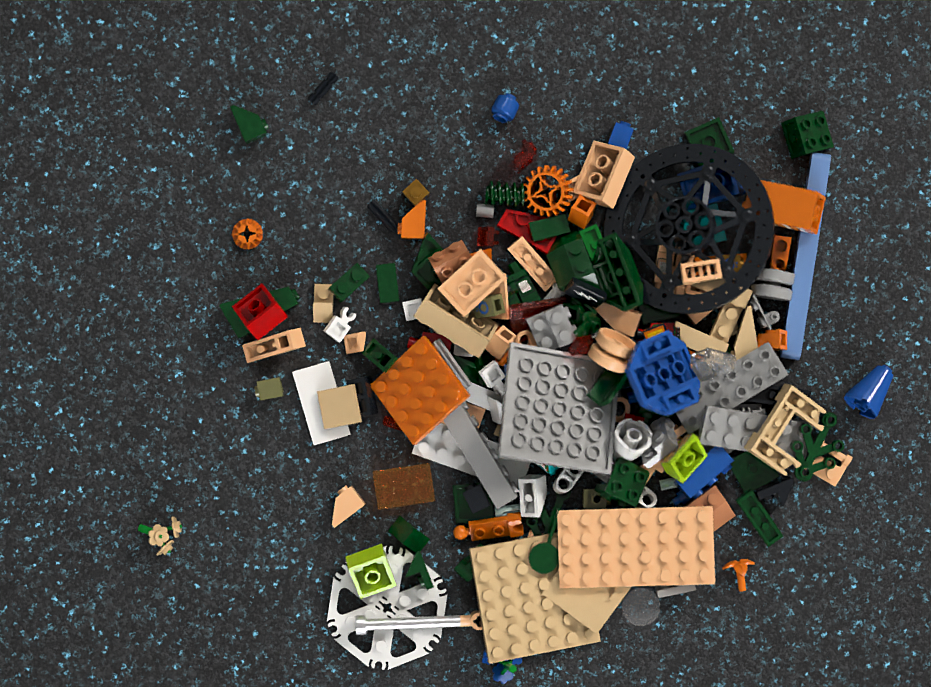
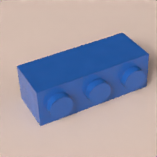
(705, 474)

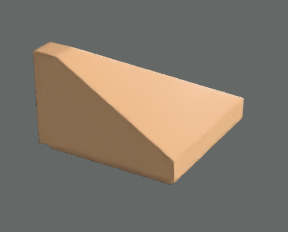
(354, 342)

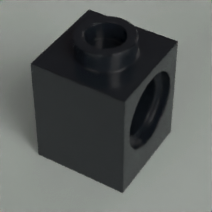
(475, 497)

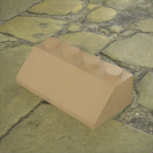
(467, 331)

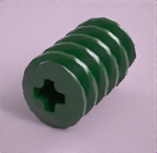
(505, 193)

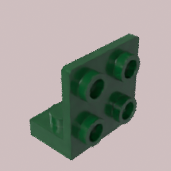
(807, 134)

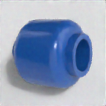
(505, 108)

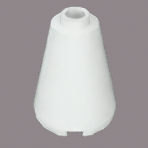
(631, 439)

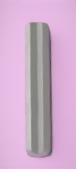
(451, 362)

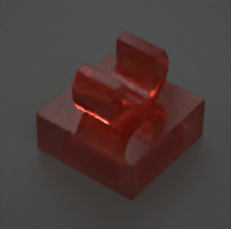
(486, 236)

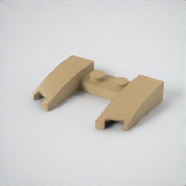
(723, 325)
(789, 402)

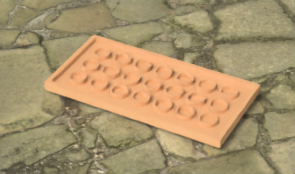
(636, 547)

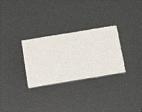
(308, 383)

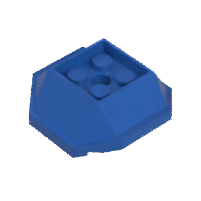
(662, 374)

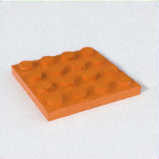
(419, 390)

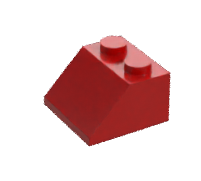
(259, 311)

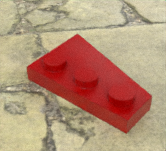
(517, 225)

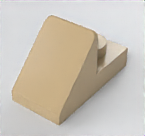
(322, 303)

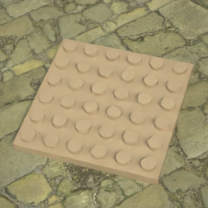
(510, 605)

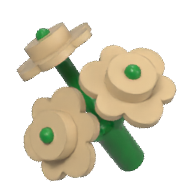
(159, 535)

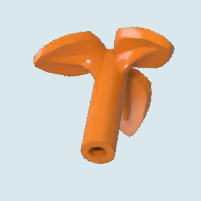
(741, 569)

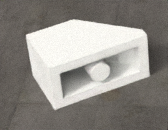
(532, 494)

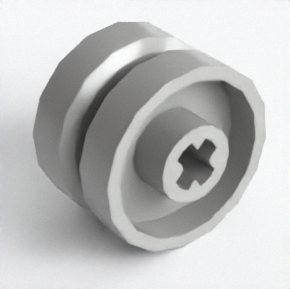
(771, 286)

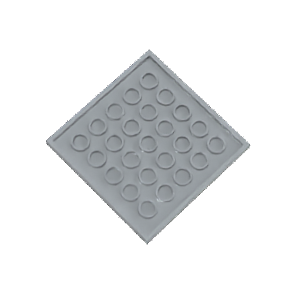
(550, 415)

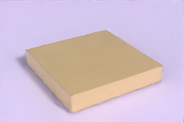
(339, 406)

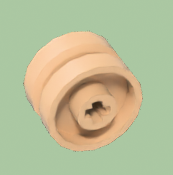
(611, 350)

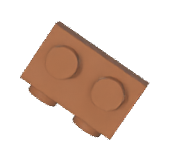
(449, 260)

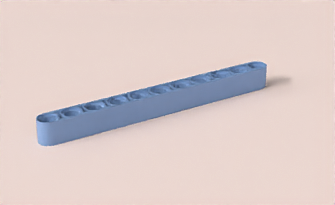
(804, 263)

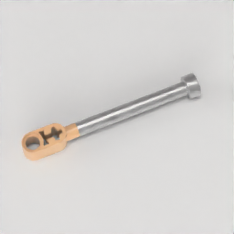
(364, 624)

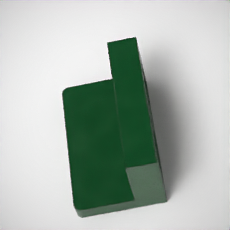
(606, 387)

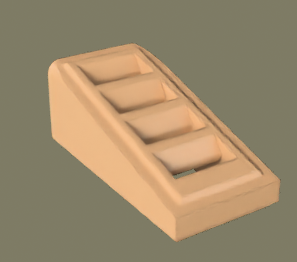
(685, 280)

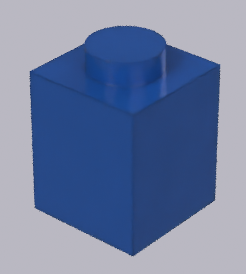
(621, 134)

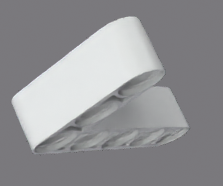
(571, 479)

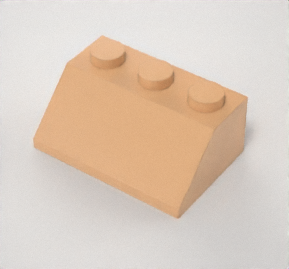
(610, 168)

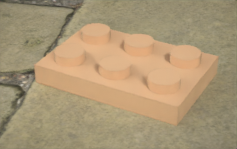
(472, 283)

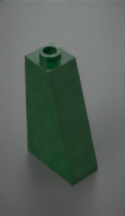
(285, 297)

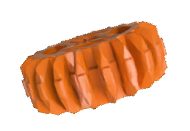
(544, 185)

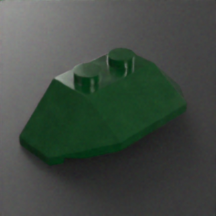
(570, 259)
(617, 273)

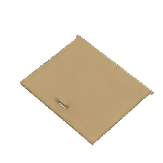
(588, 605)

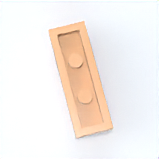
(532, 263)

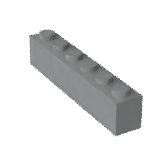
(480, 456)

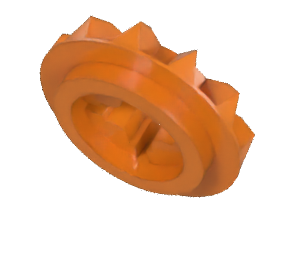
(254, 240)

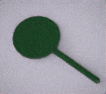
(544, 556)

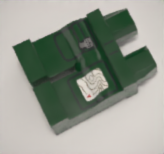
(520, 284)

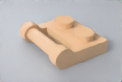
(833, 475)

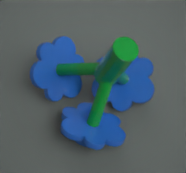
(504, 670)

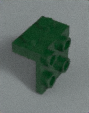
(624, 484)

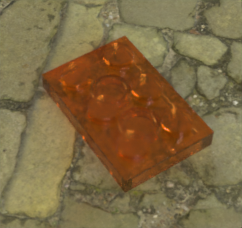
(403, 486)

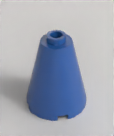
(870, 392)

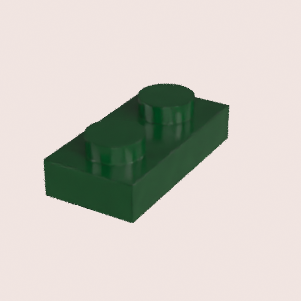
(349, 282)

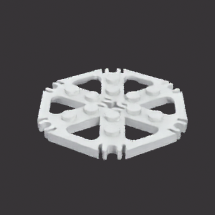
(403, 600)

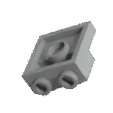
(552, 327)
(663, 441)

